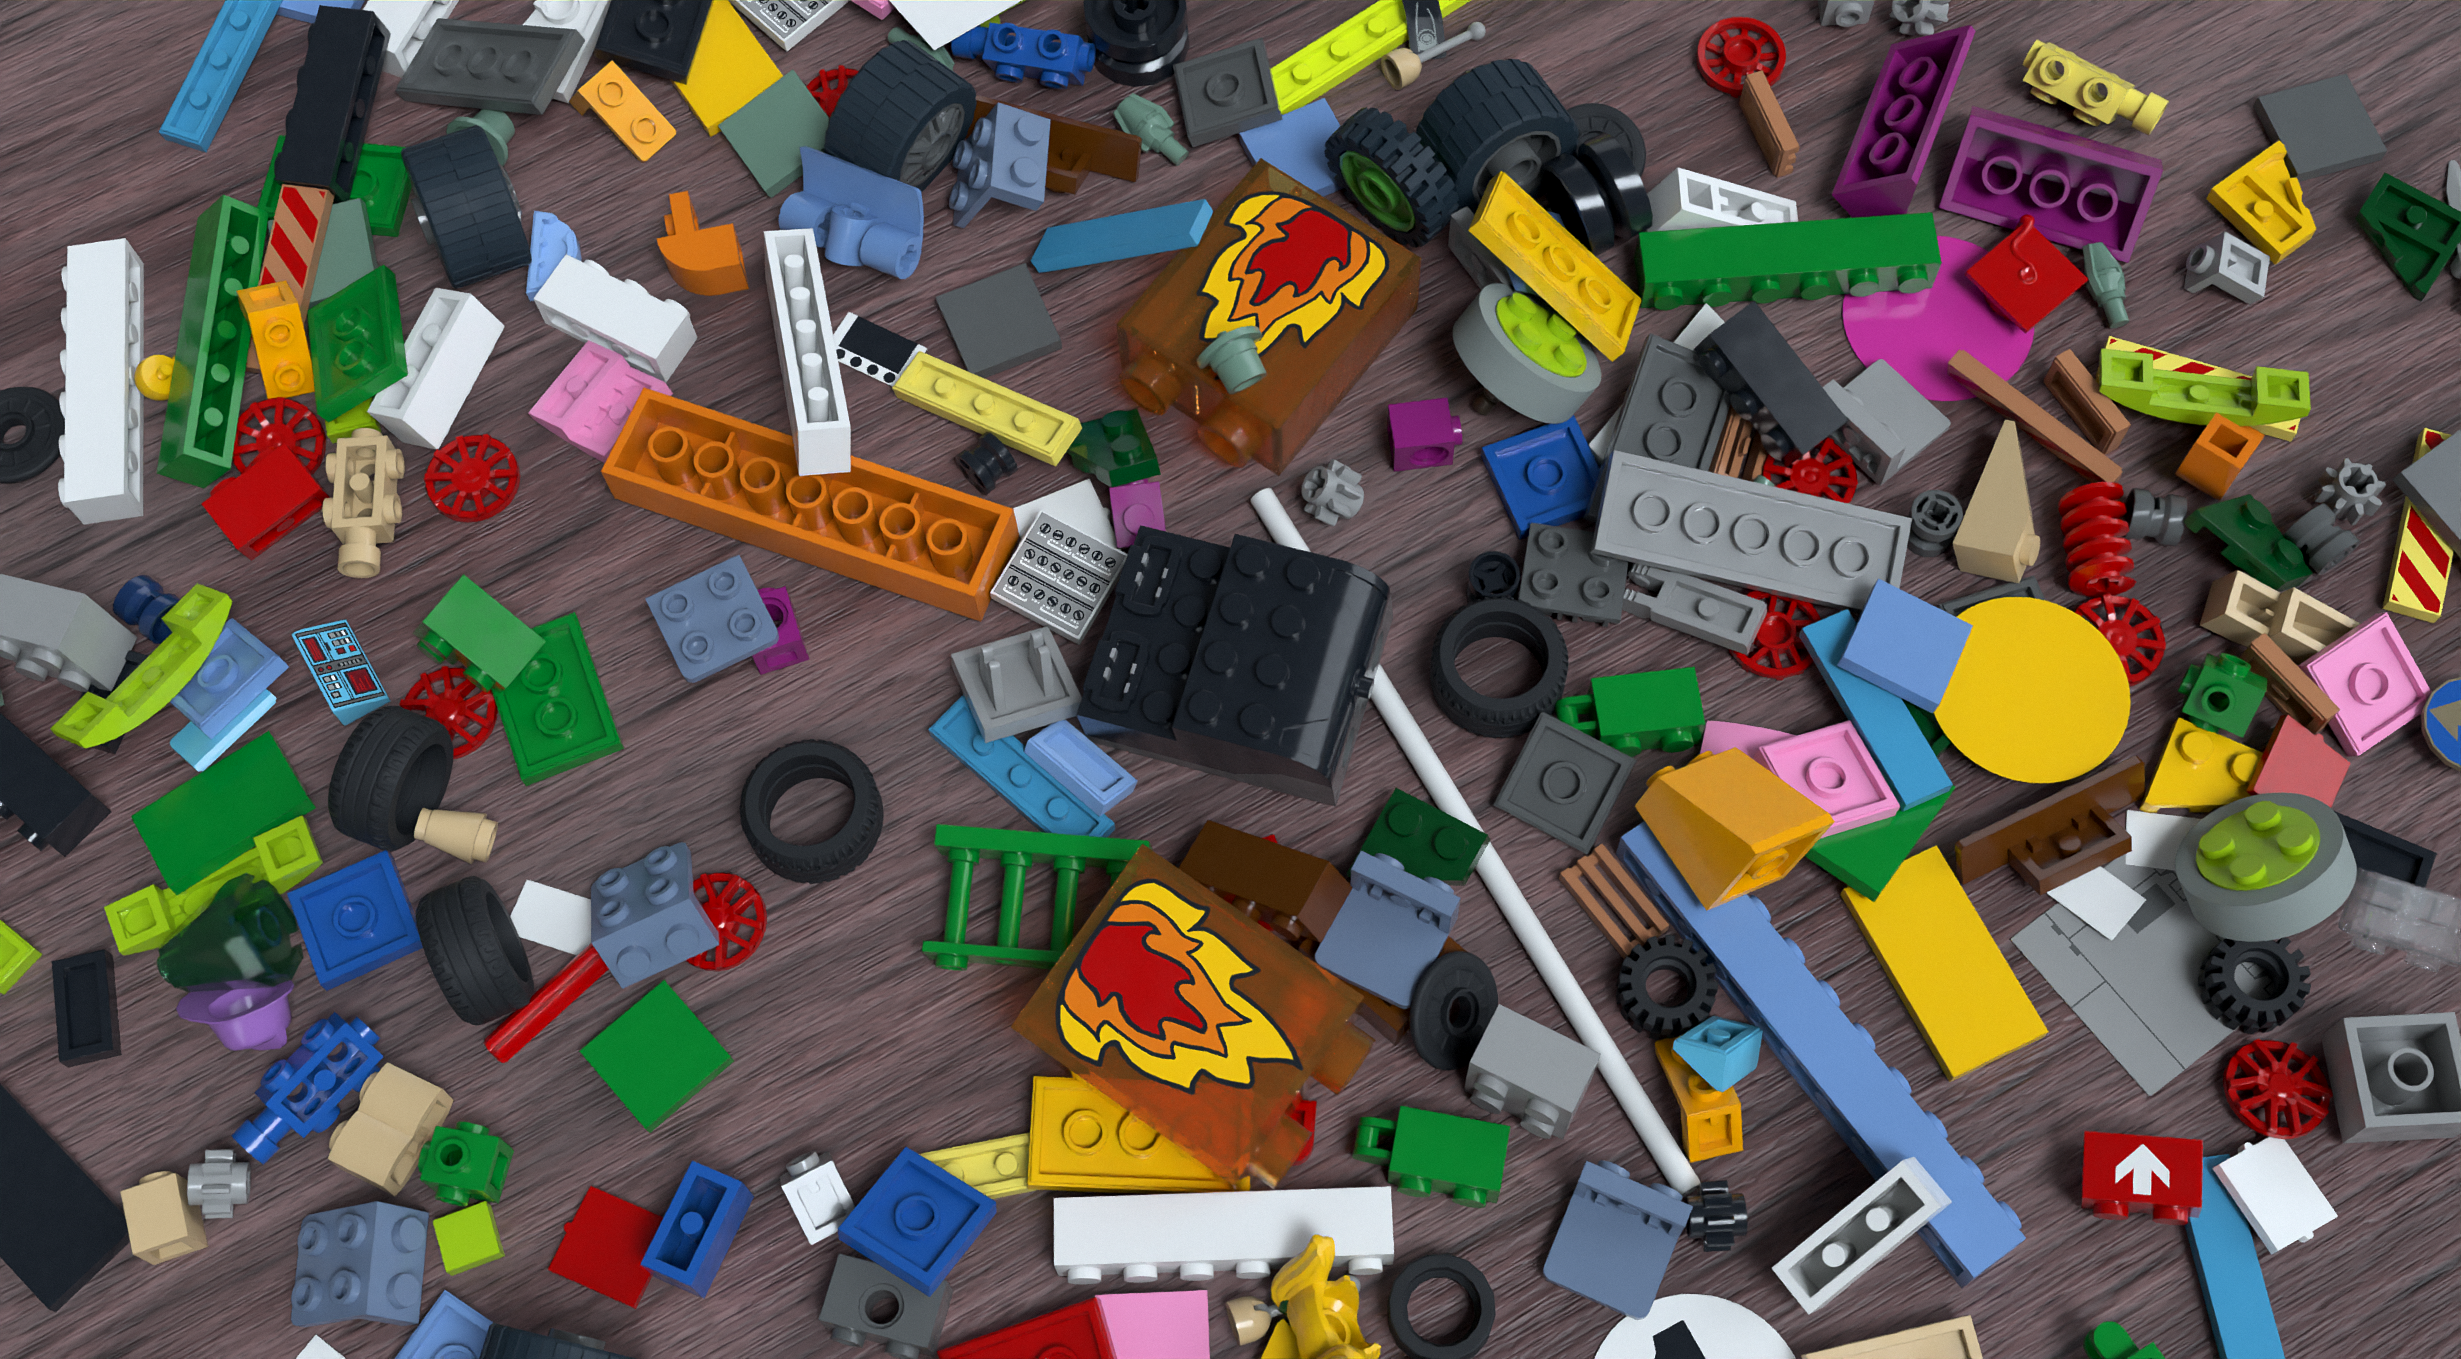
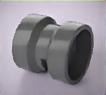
(2155, 516)
(1927, 534)
(2324, 543)

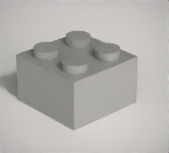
(60, 635)
(1530, 1073)
(2395, 1076)

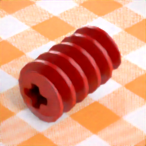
(2094, 540)

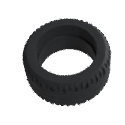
(1503, 619)
(797, 764)
(387, 776)
(474, 950)

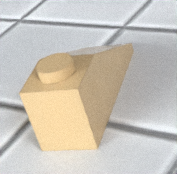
(1998, 525)

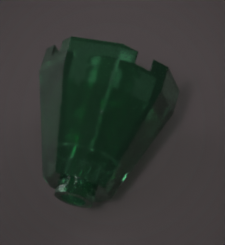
(233, 941)

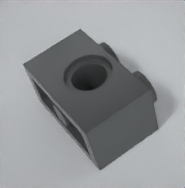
(856, 1290)

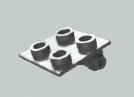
(1569, 579)

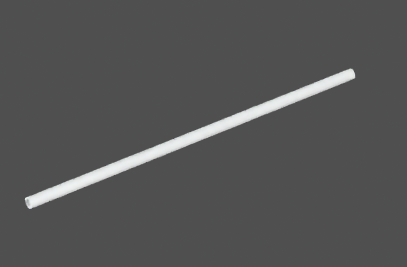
(1512, 902)

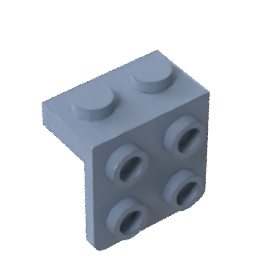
(1001, 161)
(713, 619)
(649, 916)
(1388, 929)
(1616, 1239)
(360, 1265)

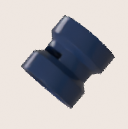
(144, 604)

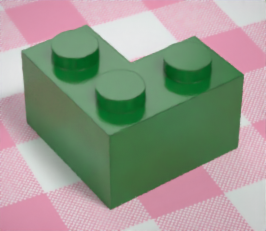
(479, 634)

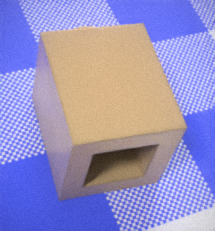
(161, 1220)

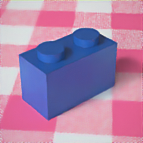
(697, 1229)

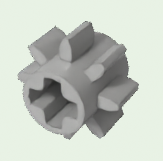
(1920, 15)
(2350, 491)
(1332, 492)
(219, 1183)

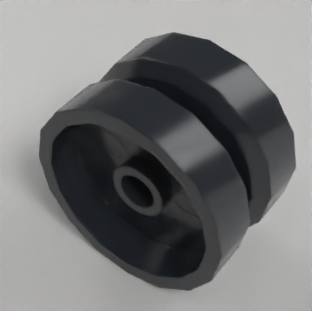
(1137, 38)
(1597, 193)

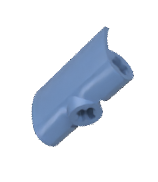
(857, 214)

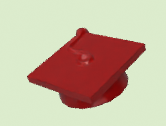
(2025, 276)

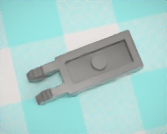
(1695, 607)

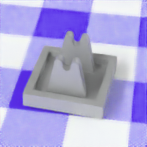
(1016, 684)

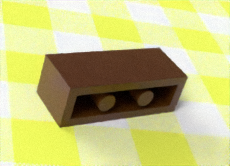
(1268, 880)

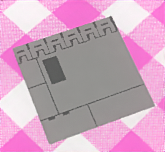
(2144, 983)

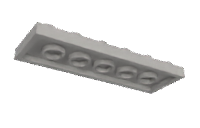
(1747, 533)

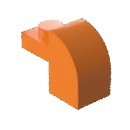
(703, 259)
(2219, 456)

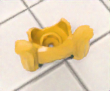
(1318, 1309)

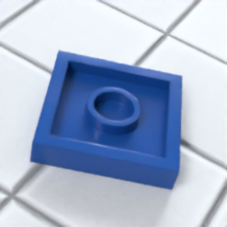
(1543, 475)
(356, 920)
(917, 1221)

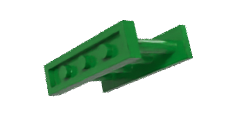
(1016, 853)

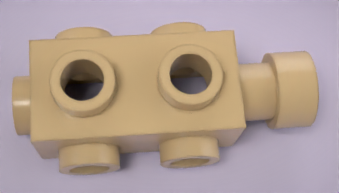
(363, 509)

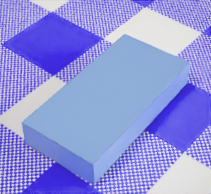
(1080, 766)

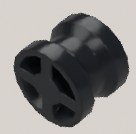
(986, 463)

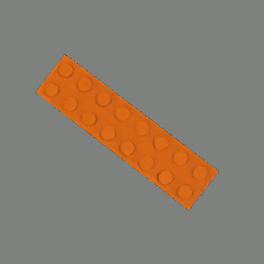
(853, 523)

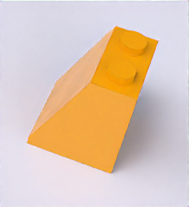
(1730, 824)

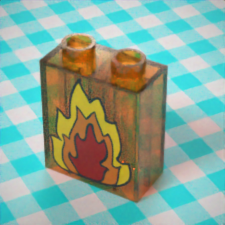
(1313, 285)
(1196, 1022)

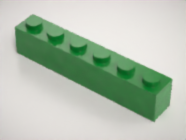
(1787, 260)
(212, 344)

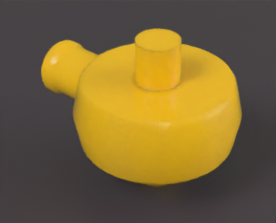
(154, 377)

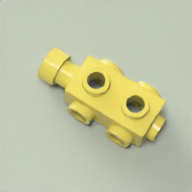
(2080, 89)

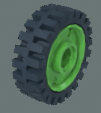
(1391, 177)

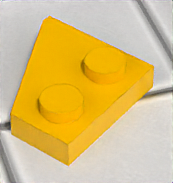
(2266, 204)
(2199, 771)

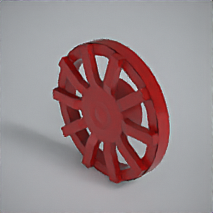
(1740, 53)
(278, 433)
(1813, 476)
(472, 478)
(2124, 636)

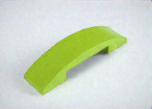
(2195, 398)
(158, 679)
(150, 915)

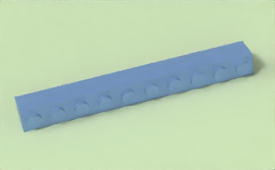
(1830, 1057)

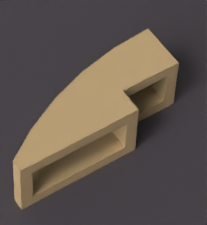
(2296, 622)

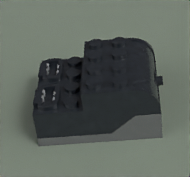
(1238, 661)

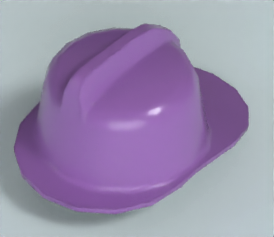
(242, 1016)

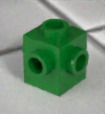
(2225, 711)
(465, 1164)

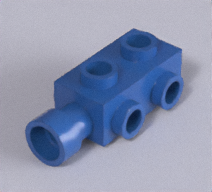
(1028, 54)
(323, 1081)

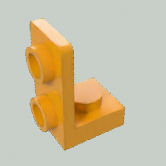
(624, 111)
(278, 339)
(1708, 1117)

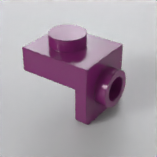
(1134, 506)

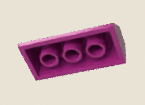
(1901, 123)
(2067, 182)

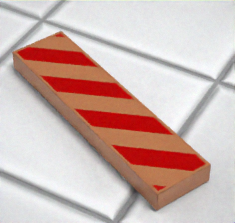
(295, 246)
(2032, 419)

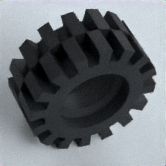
(1673, 957)
(2234, 1003)

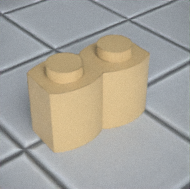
(389, 1128)

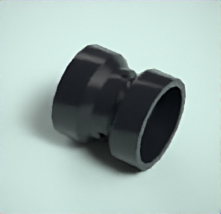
(1492, 573)

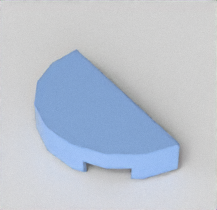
(549, 245)

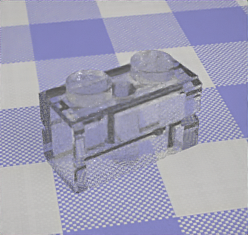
(2403, 917)

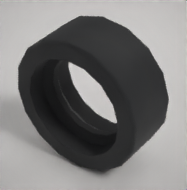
(1441, 1267)

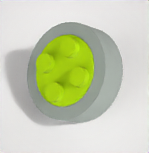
(1525, 355)
(2266, 867)

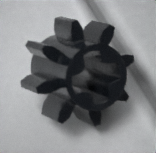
(1716, 1216)

